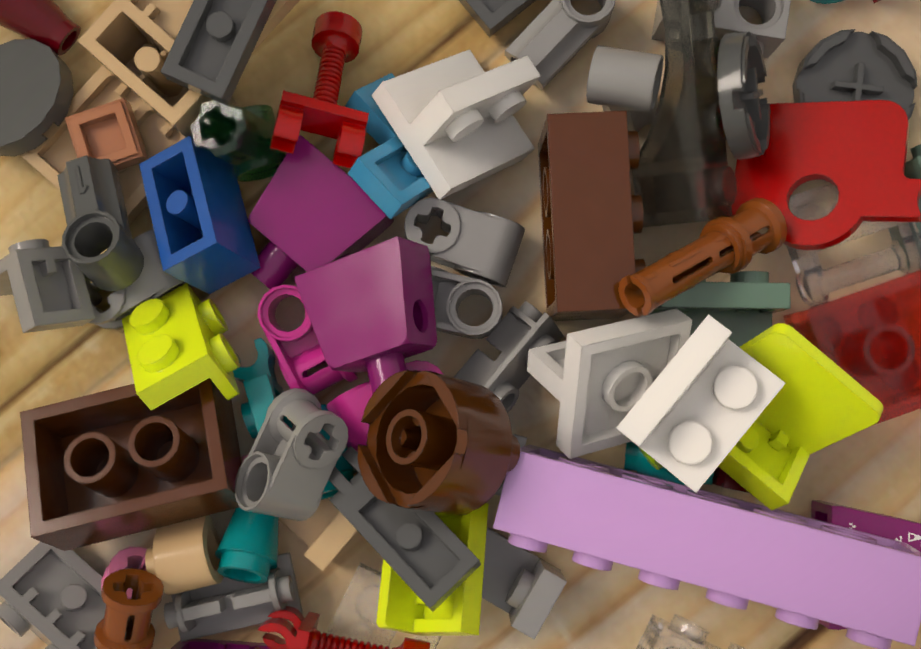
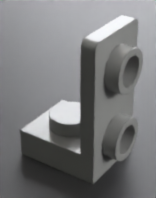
(45, 287)
(520, 583)

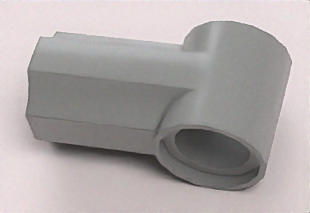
(558, 36)
(626, 82)

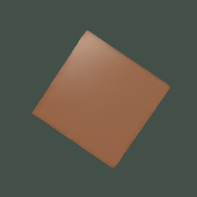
(108, 134)

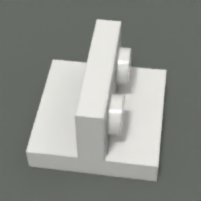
(459, 118)
(604, 374)
(700, 405)

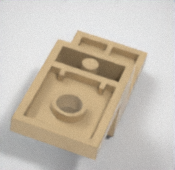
(132, 46)

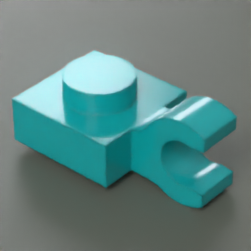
(260, 387)

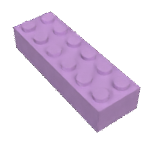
(715, 542)

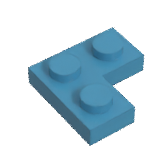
(388, 170)

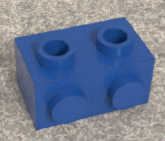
(198, 217)

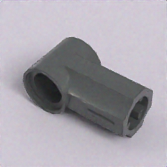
(98, 222)

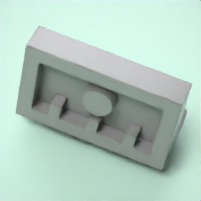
(53, 597)

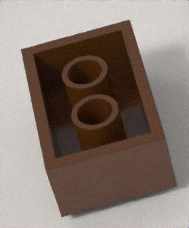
(588, 212)
(119, 469)

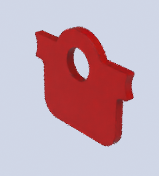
(842, 142)

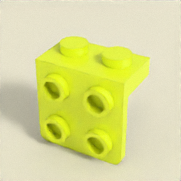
(808, 414)

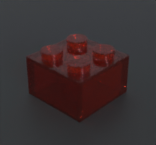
(873, 339)

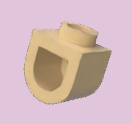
(185, 555)

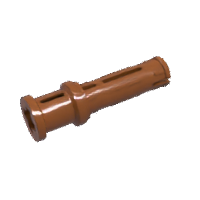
(723, 247)
(128, 614)

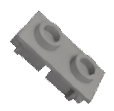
(514, 336)
(233, 603)

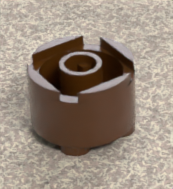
(436, 443)

